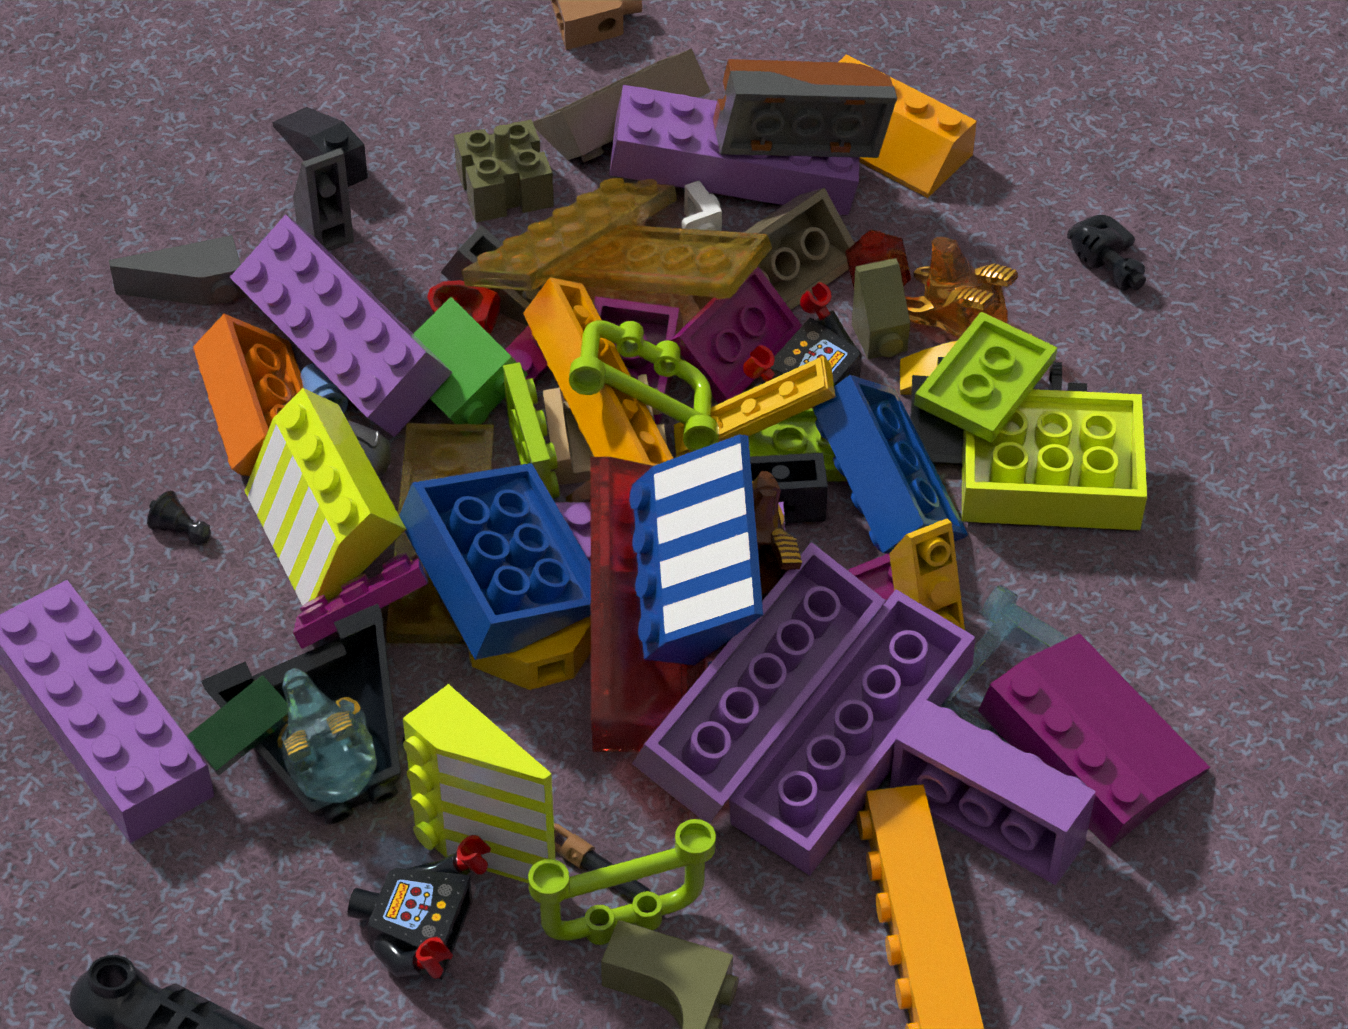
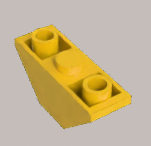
(928, 571)
(544, 661)

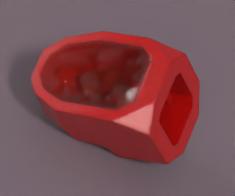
(478, 302)

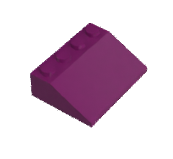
(1093, 727)

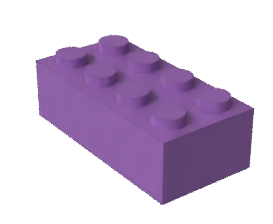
(994, 791)

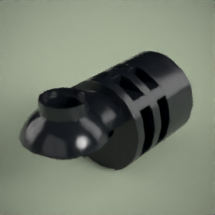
(122, 997)

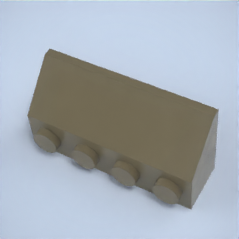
(590, 121)
(806, 246)

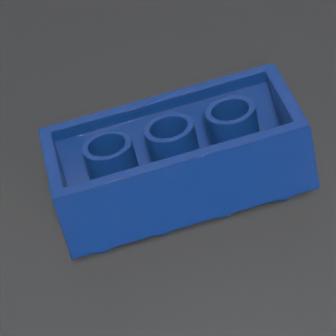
(884, 462)

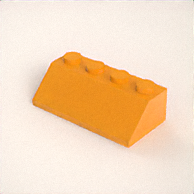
(922, 140)

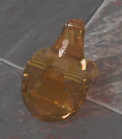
(957, 290)

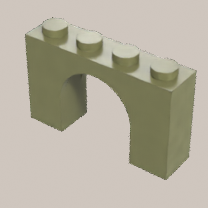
(671, 972)

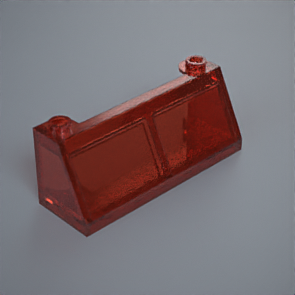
(626, 690)

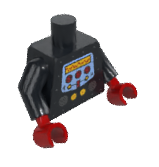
(814, 339)
(421, 911)

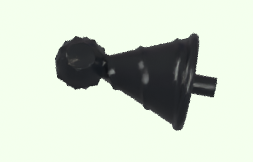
(169, 514)

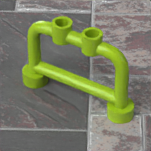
(590, 374)
(551, 884)

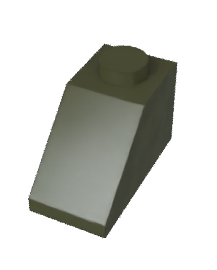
(880, 309)

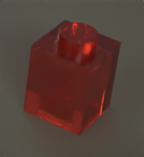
(877, 247)

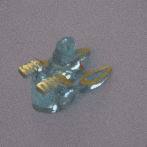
(325, 742)

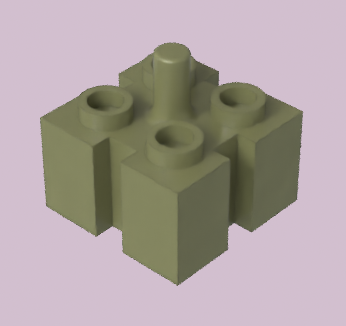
(503, 170)

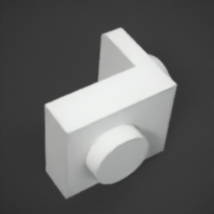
(701, 209)

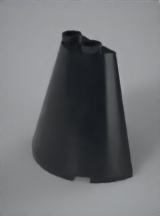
(342, 668)

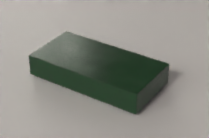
(240, 725)

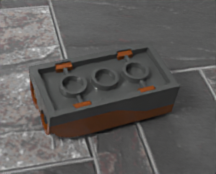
(803, 109)

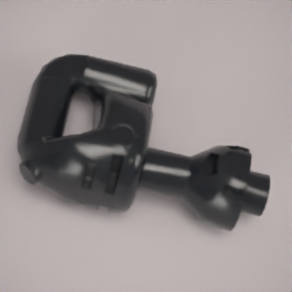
(1099, 242)

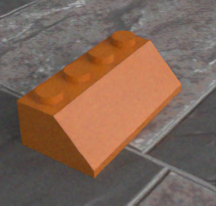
(247, 384)

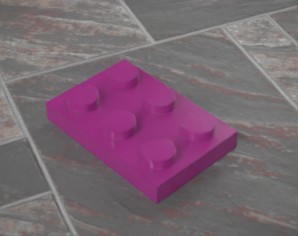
(730, 328)
(398, 579)

